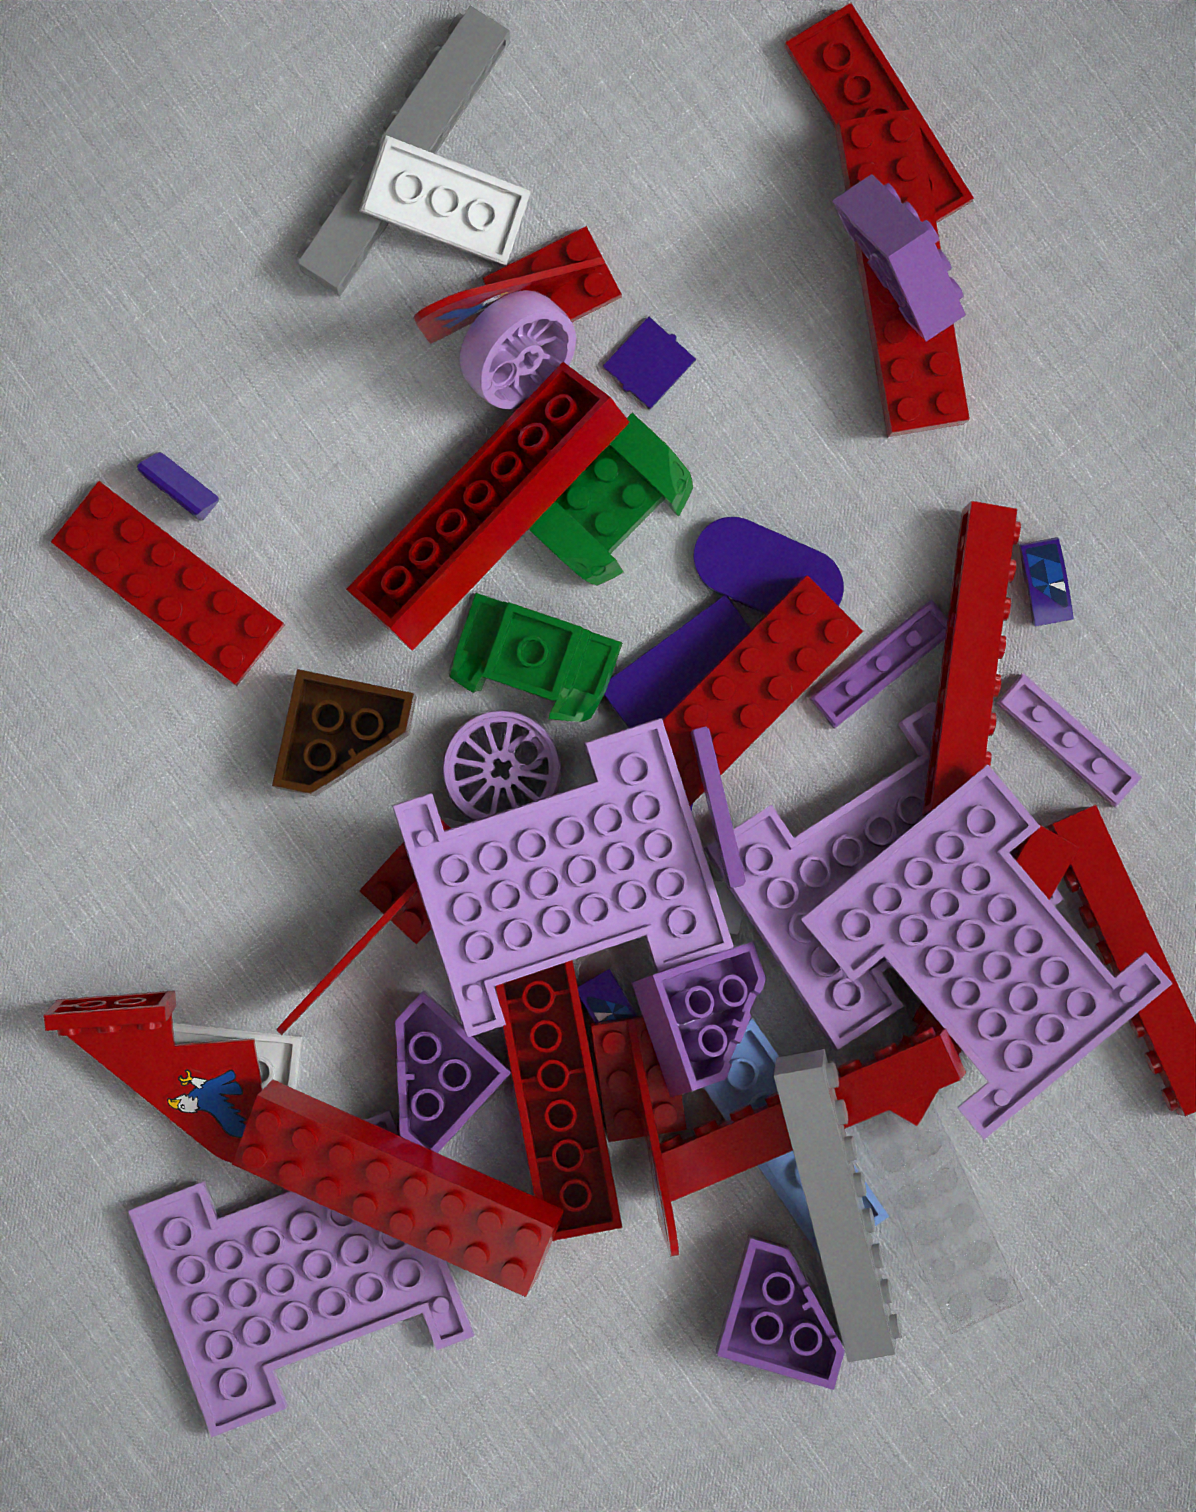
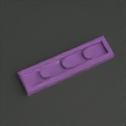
(881, 664)
(718, 807)

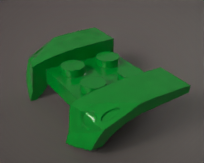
(612, 501)
(535, 656)

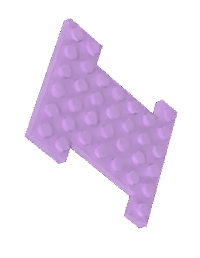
(796, 874)
(567, 875)
(983, 948)
(280, 1288)

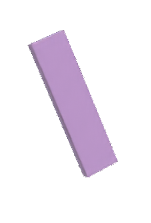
(1068, 740)

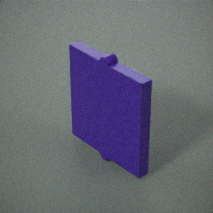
(649, 363)

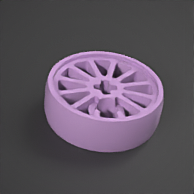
(504, 352)
(537, 736)

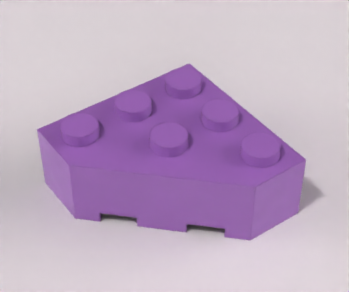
(902, 255)
(700, 1015)
(440, 1073)
(777, 1319)

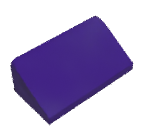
(178, 485)

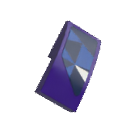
(1046, 581)
(605, 998)

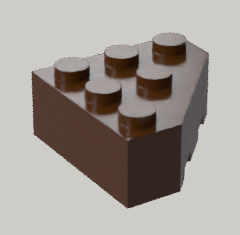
(337, 729)

